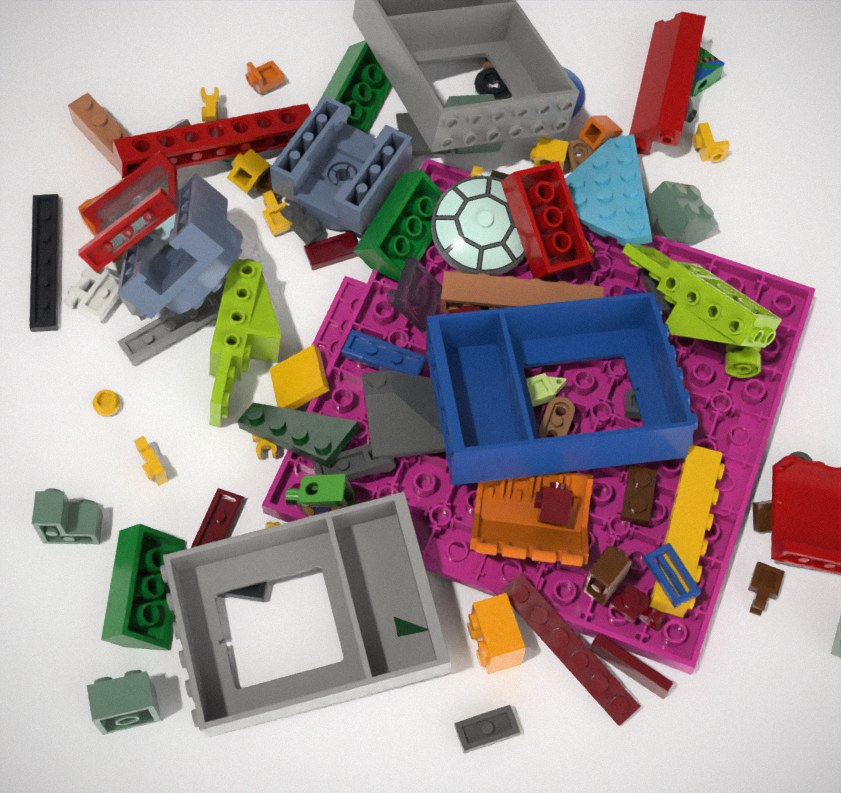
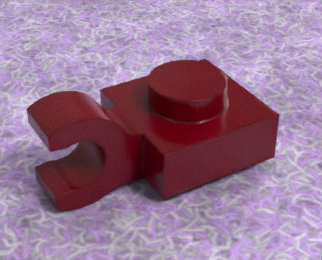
(634, 604)

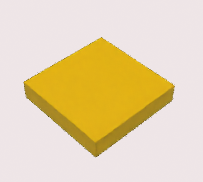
(299, 378)

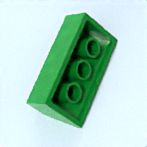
(359, 85)
(401, 225)
(137, 598)

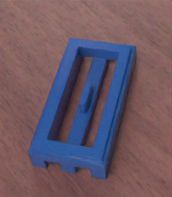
(662, 580)

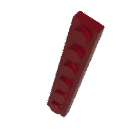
(570, 649)

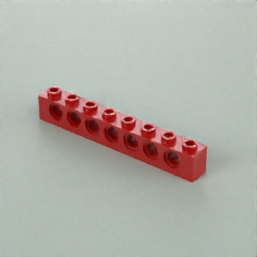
(213, 139)

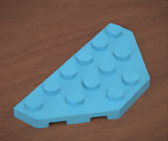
(611, 192)

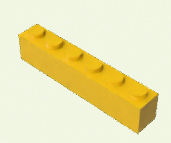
(690, 520)

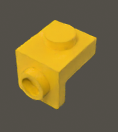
(707, 147)

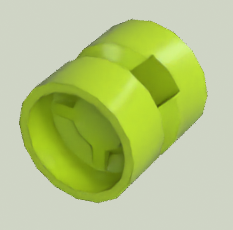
(742, 360)

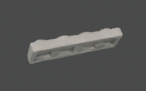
(167, 330)

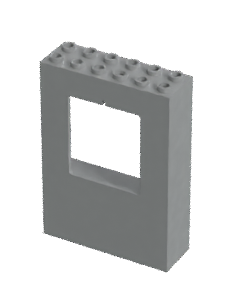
(450, 30)
(370, 578)

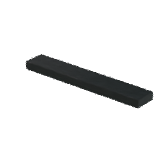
(44, 263)

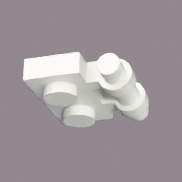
(100, 297)

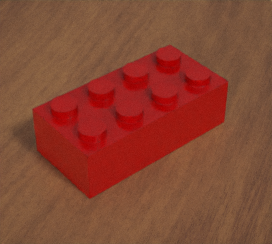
(546, 220)

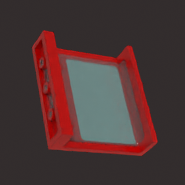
(130, 210)

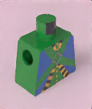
(707, 71)

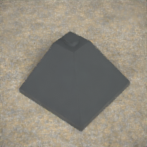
(401, 414)

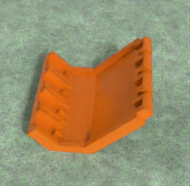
(509, 524)

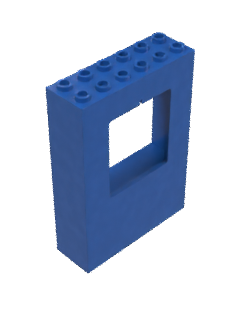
(486, 401)

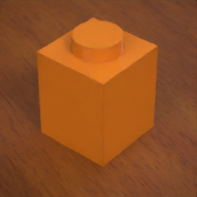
(598, 130)

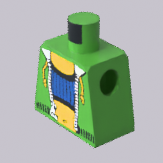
(321, 494)

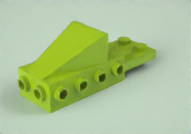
(704, 303)
(242, 332)

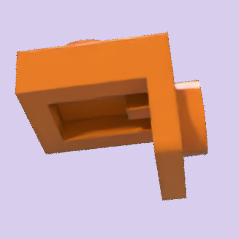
(264, 76)

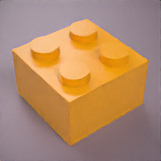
(496, 634)

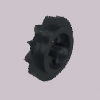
(490, 76)

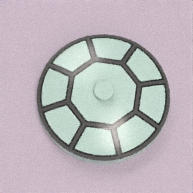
(476, 228)

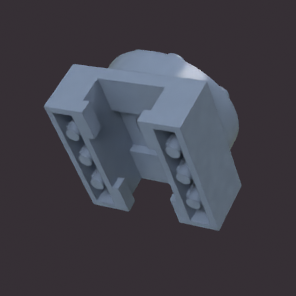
(338, 169)
(191, 263)

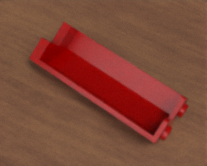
(667, 81)

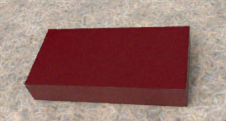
(331, 250)

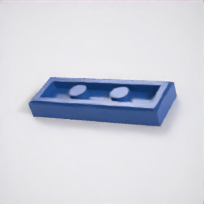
(382, 354)

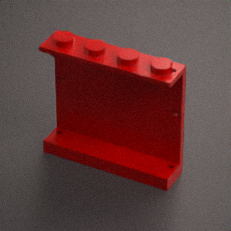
(806, 514)

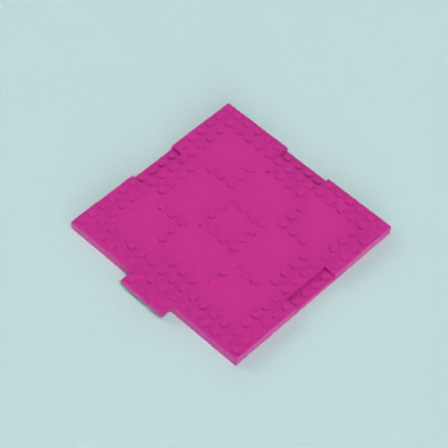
(730, 414)

